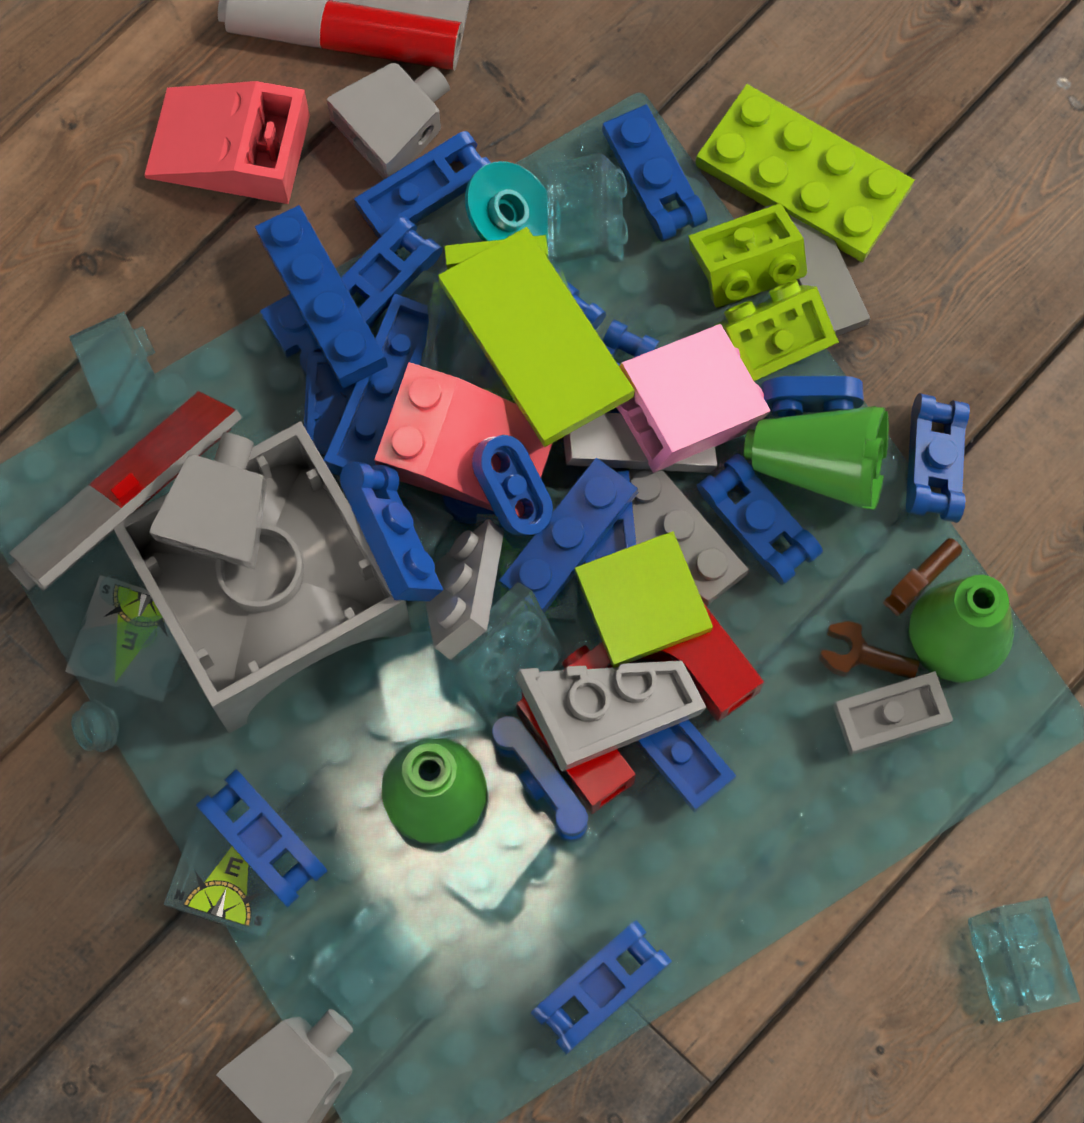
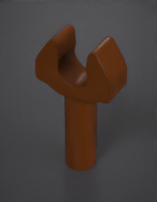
(918, 579)
(864, 654)

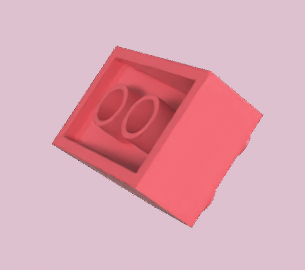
(439, 426)

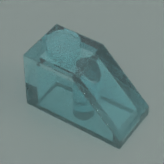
(116, 367)

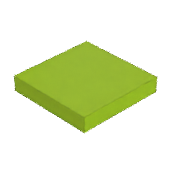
(643, 599)

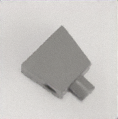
(389, 115)
(215, 505)
(292, 1070)

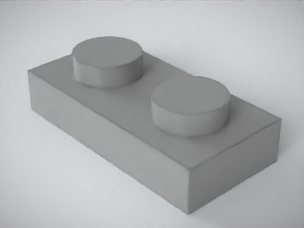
(893, 713)

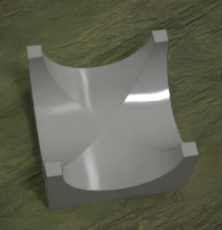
(303, 600)

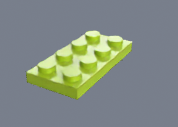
(807, 169)

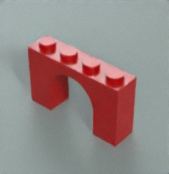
(719, 673)

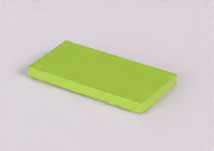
(536, 336)

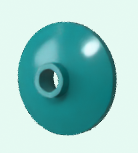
(510, 191)

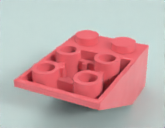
(231, 138)

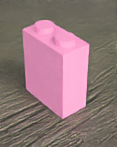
(690, 397)

